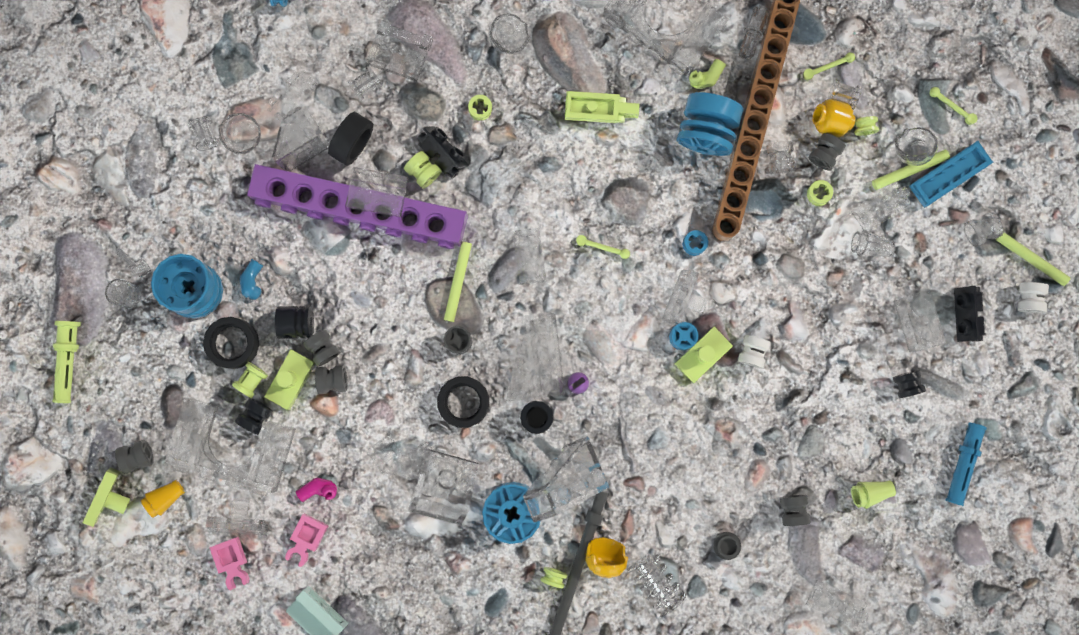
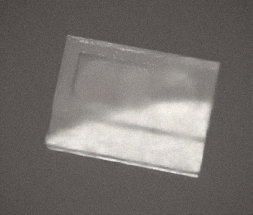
(377, 192)

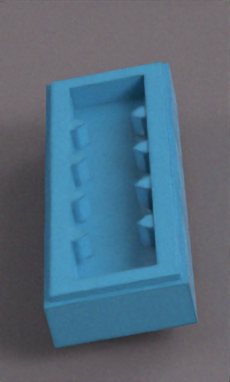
(951, 174)

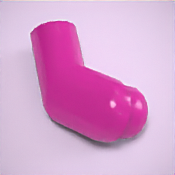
(319, 487)

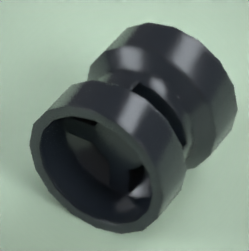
(253, 416)

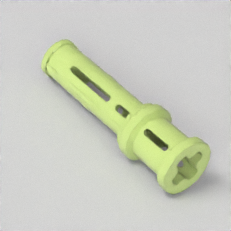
(65, 347)

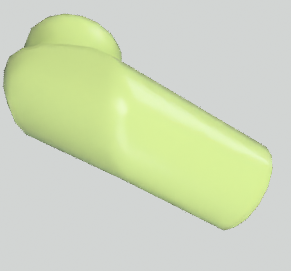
(709, 78)

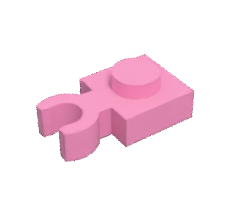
(307, 536)
(228, 558)

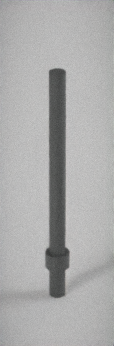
(593, 519)

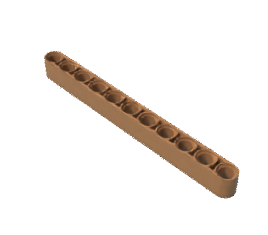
(759, 113)

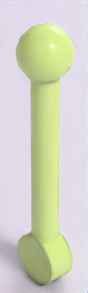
(809, 73)
(969, 118)
(581, 241)

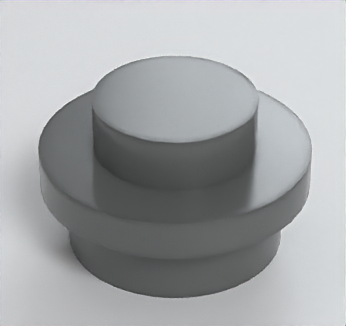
(727, 545)

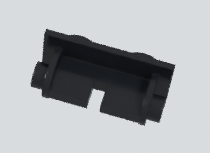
(450, 156)
(967, 305)

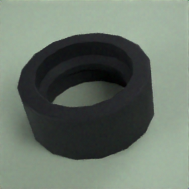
(350, 138)
(213, 331)
(442, 402)

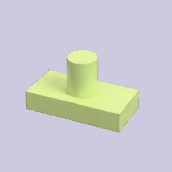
(703, 354)
(290, 379)
(106, 498)

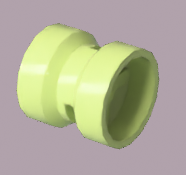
(422, 169)

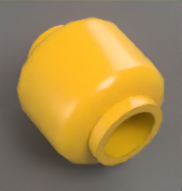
(833, 117)

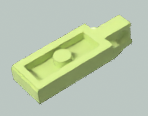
(599, 107)

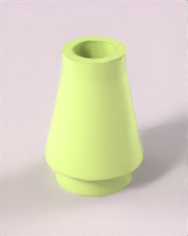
(870, 493)

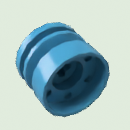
(710, 124)
(173, 281)
(495, 516)

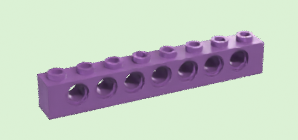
(267, 179)

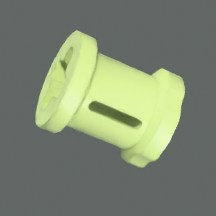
(249, 379)

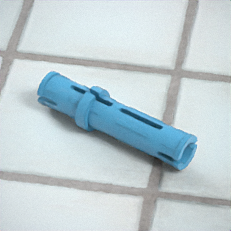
(967, 459)

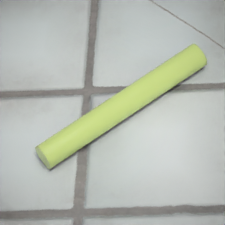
(909, 170)
(1034, 259)
(457, 282)

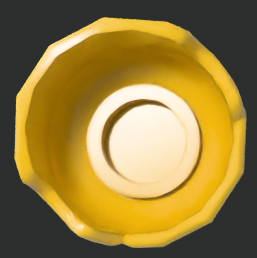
(606, 557)

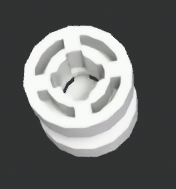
(1033, 297)
(751, 357)

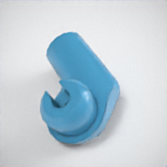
(247, 280)

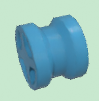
(687, 332)

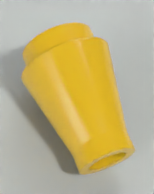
(162, 498)

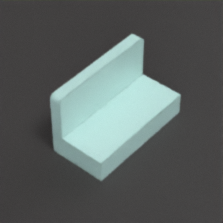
(315, 614)

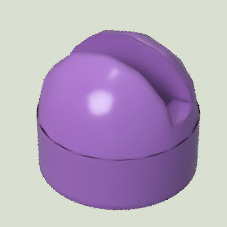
(574, 378)

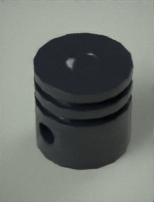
(294, 322)
(536, 417)

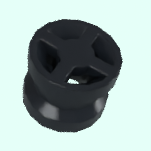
(909, 384)

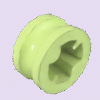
(473, 112)
(866, 126)
(824, 200)
(553, 577)

